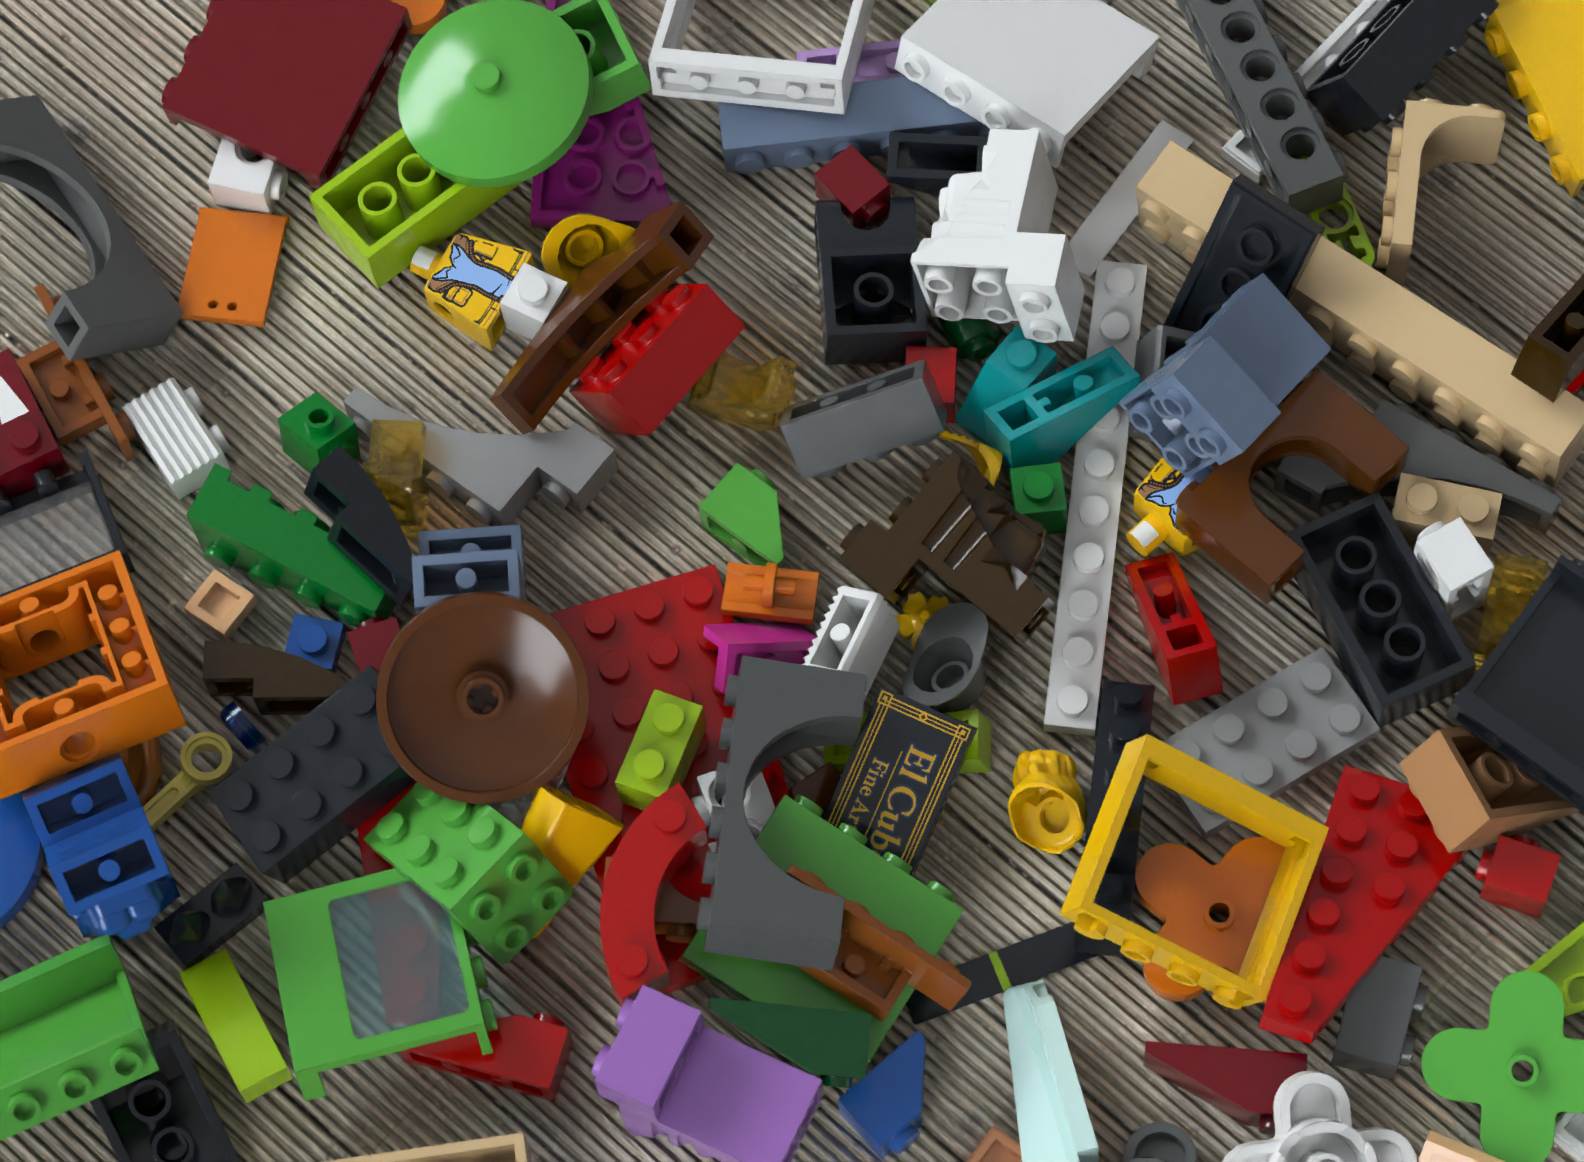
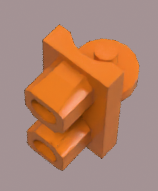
(770, 593)

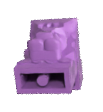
(702, 1085)

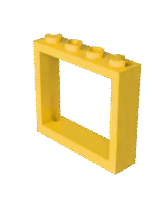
(1239, 803)

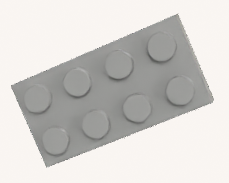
(1277, 733)

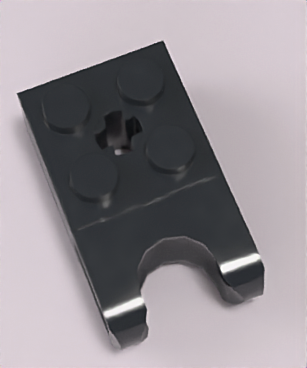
(868, 285)

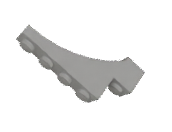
(501, 471)

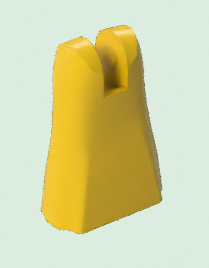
(568, 832)

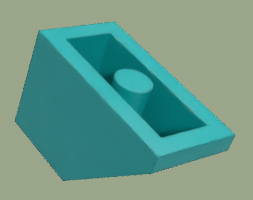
(1009, 370)

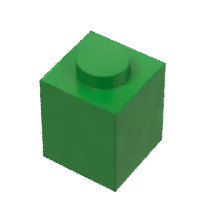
(1040, 495)

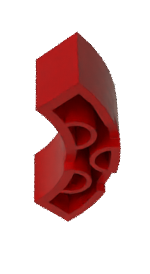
(633, 886)

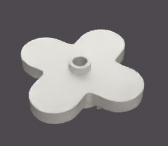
(1316, 1126)

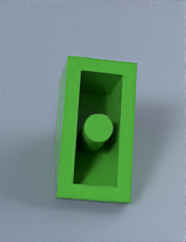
(746, 515)

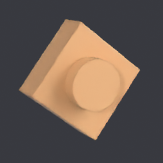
(220, 605)

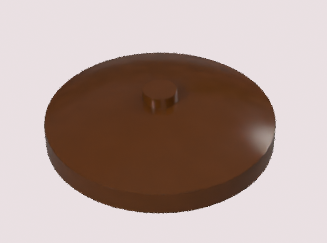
(482, 697)

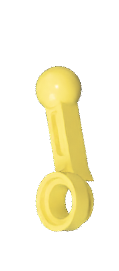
(189, 779)

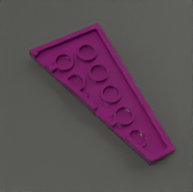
(605, 171)

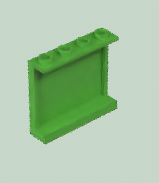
(840, 858)
(68, 1035)

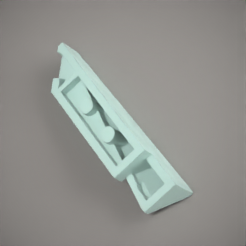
(1045, 1082)

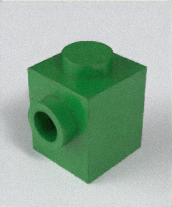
(315, 430)

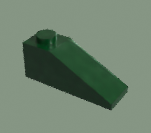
(811, 1038)

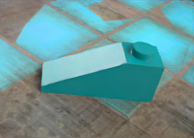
(1058, 411)

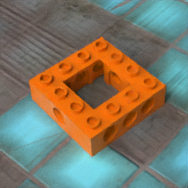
(97, 716)

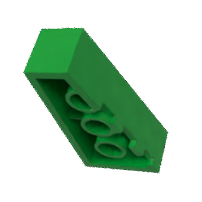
(281, 549)

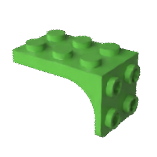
(473, 868)

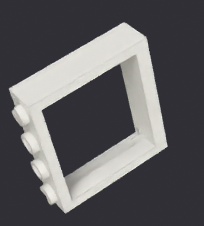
(754, 79)

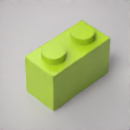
(660, 749)

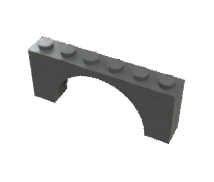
(126, 299)
(752, 902)

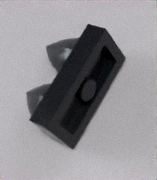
(212, 916)

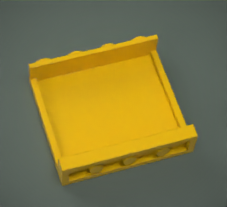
(1545, 69)

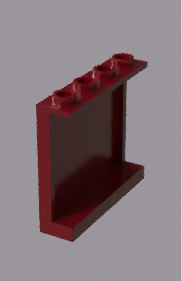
(288, 76)

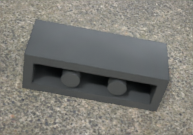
(864, 420)

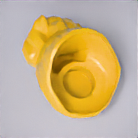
(1047, 801)

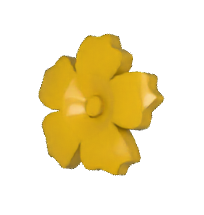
(917, 614)

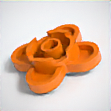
(1187, 889)

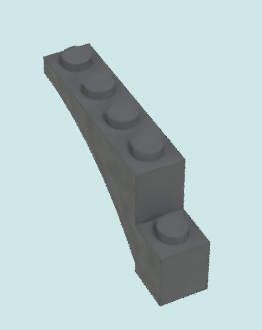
(1431, 455)

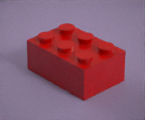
(656, 359)

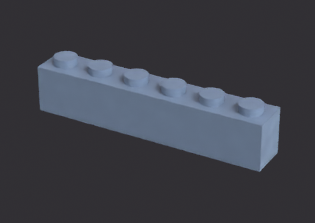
(796, 138)

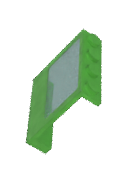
(372, 974)

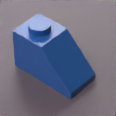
(890, 1099)

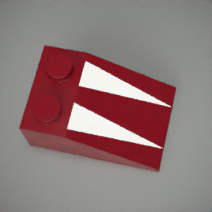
(24, 434)

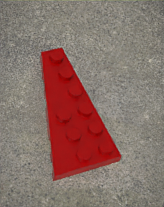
(1363, 894)

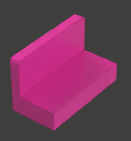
(759, 639)

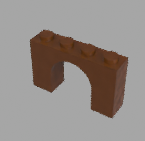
(1313, 423)

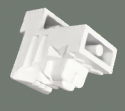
(994, 245)

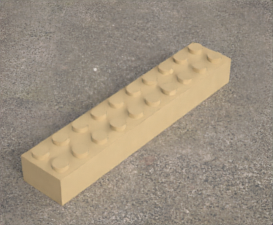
(1386, 331)

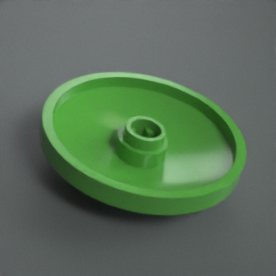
(496, 93)

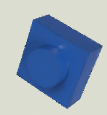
(316, 640)

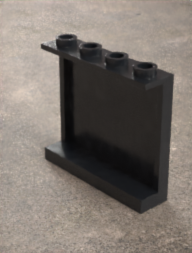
(1532, 687)

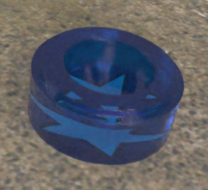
(241, 726)

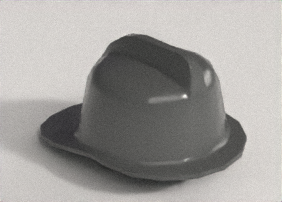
(948, 658)

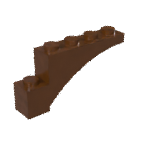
(597, 308)

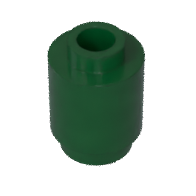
(971, 337)

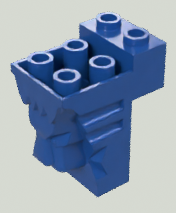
(101, 849)

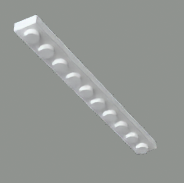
(1093, 517)

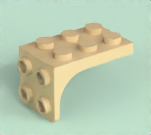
(1427, 139)

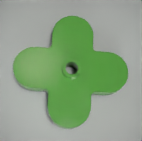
(1478, 1065)

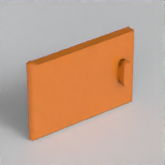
(232, 266)

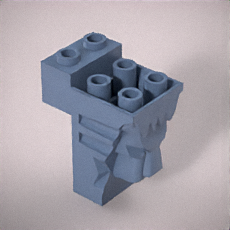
(1226, 379)
(468, 562)

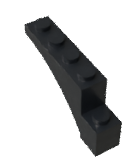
(1122, 718)

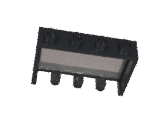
(56, 527)

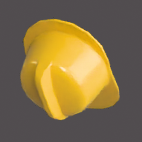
(579, 241)

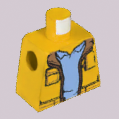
(470, 283)
(1157, 510)

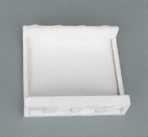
(1026, 61)

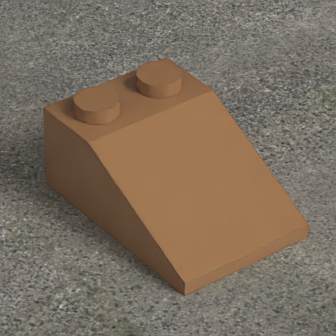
(1476, 791)

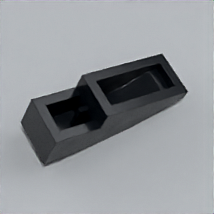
(930, 160)
(362, 523)

